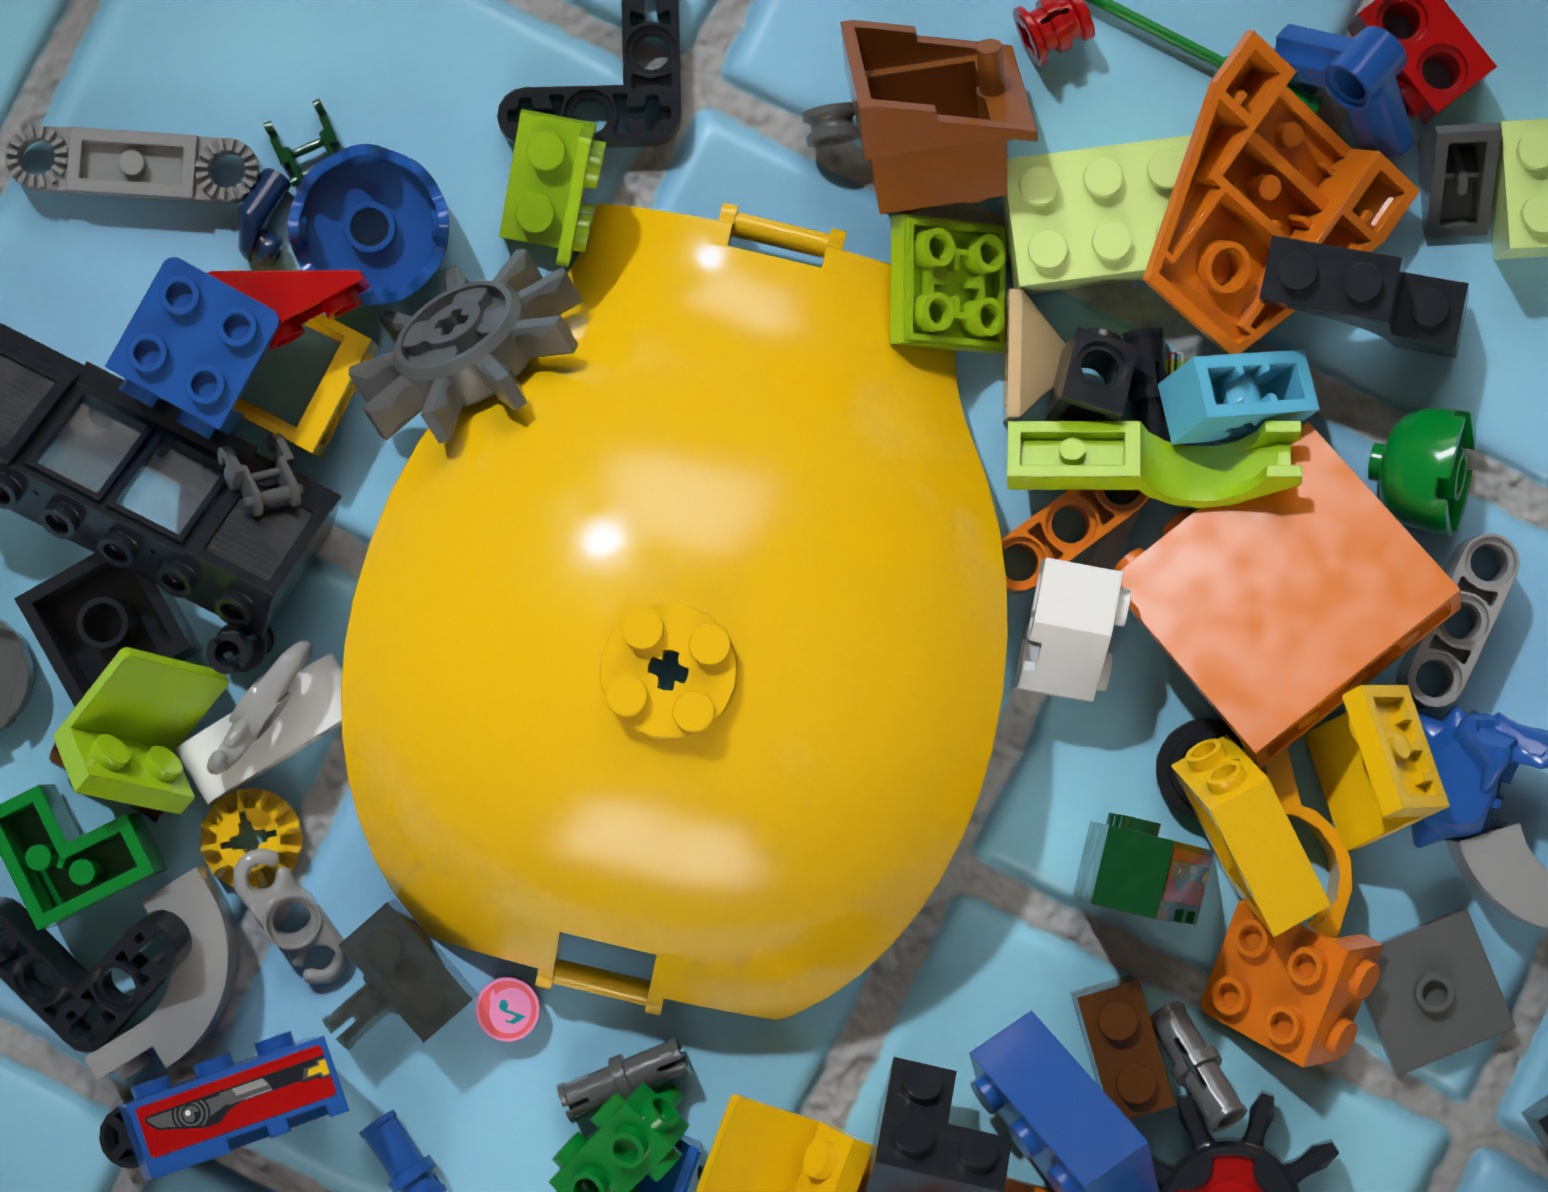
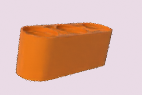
(1040, 541)

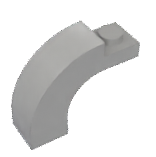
(196, 989)

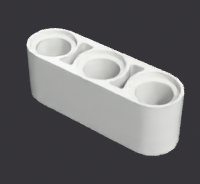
(307, 716)

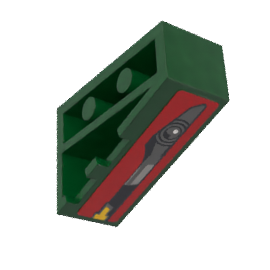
(1142, 873)

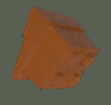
(933, 114)

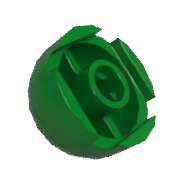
(1425, 469)

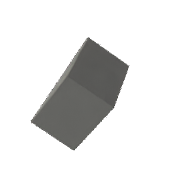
(1458, 178)

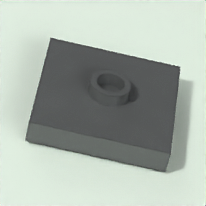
(1435, 993)

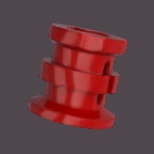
(1053, 26)

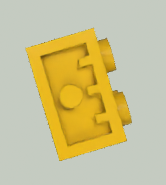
(1376, 765)
(781, 1152)

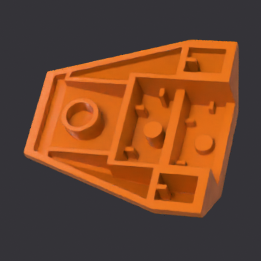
(1255, 172)

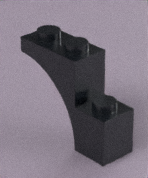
(1366, 293)

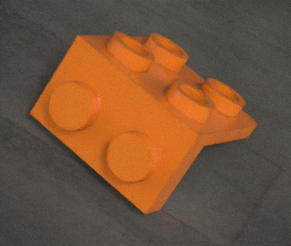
(1292, 988)

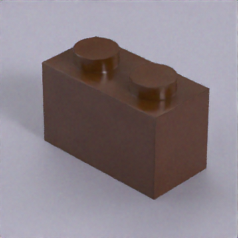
(1123, 1045)

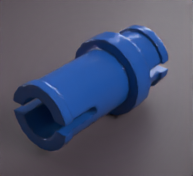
(401, 1156)

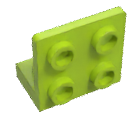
(548, 181)
(130, 723)

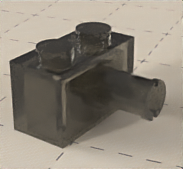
(401, 976)

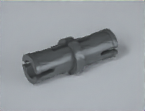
(652, 1066)
(1197, 1066)

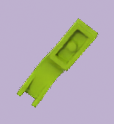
(1131, 458)

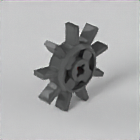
(466, 346)

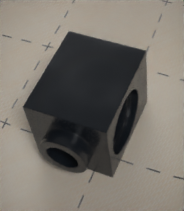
(1079, 399)

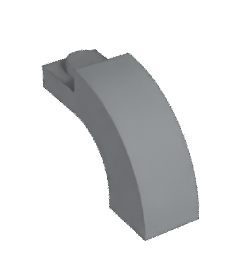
(1504, 872)

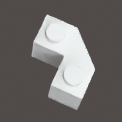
(1071, 630)

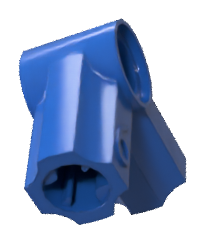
(1357, 76)

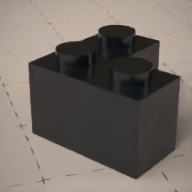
(917, 1145)

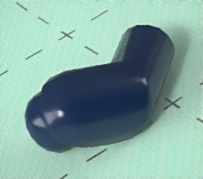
(254, 219)

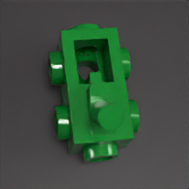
(631, 1141)

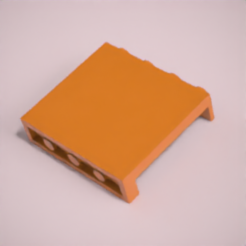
(1287, 598)

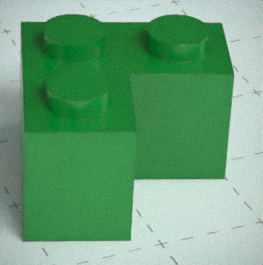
(67, 872)

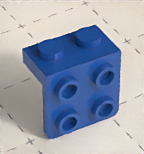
(194, 347)

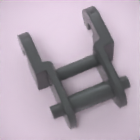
(239, 477)

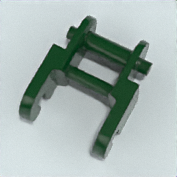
(288, 157)

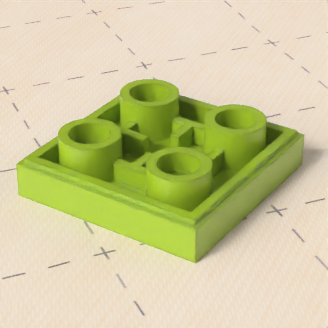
(947, 284)

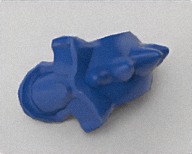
(1473, 759)

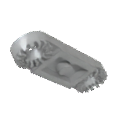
(132, 164)

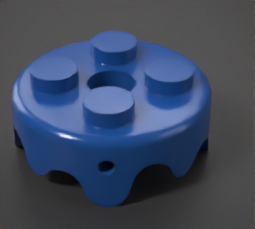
(381, 181)

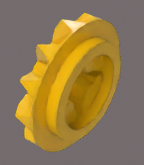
(265, 812)

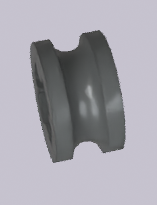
(831, 124)

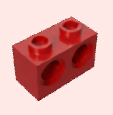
(1434, 37)

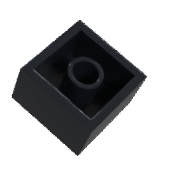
(94, 613)

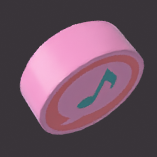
(508, 1008)

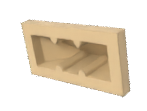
(1029, 355)

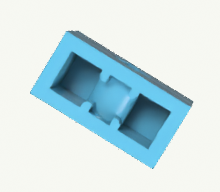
(1236, 394)

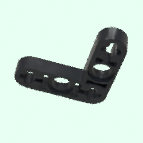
(638, 86)
(76, 988)

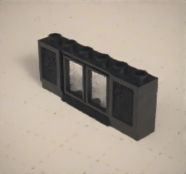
(148, 488)

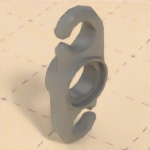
(259, 707)
(264, 902)

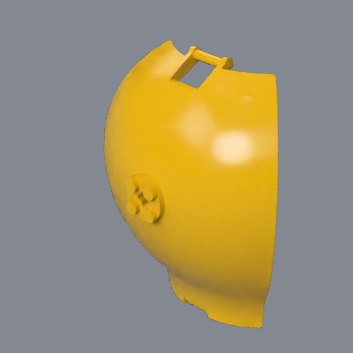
(718, 483)

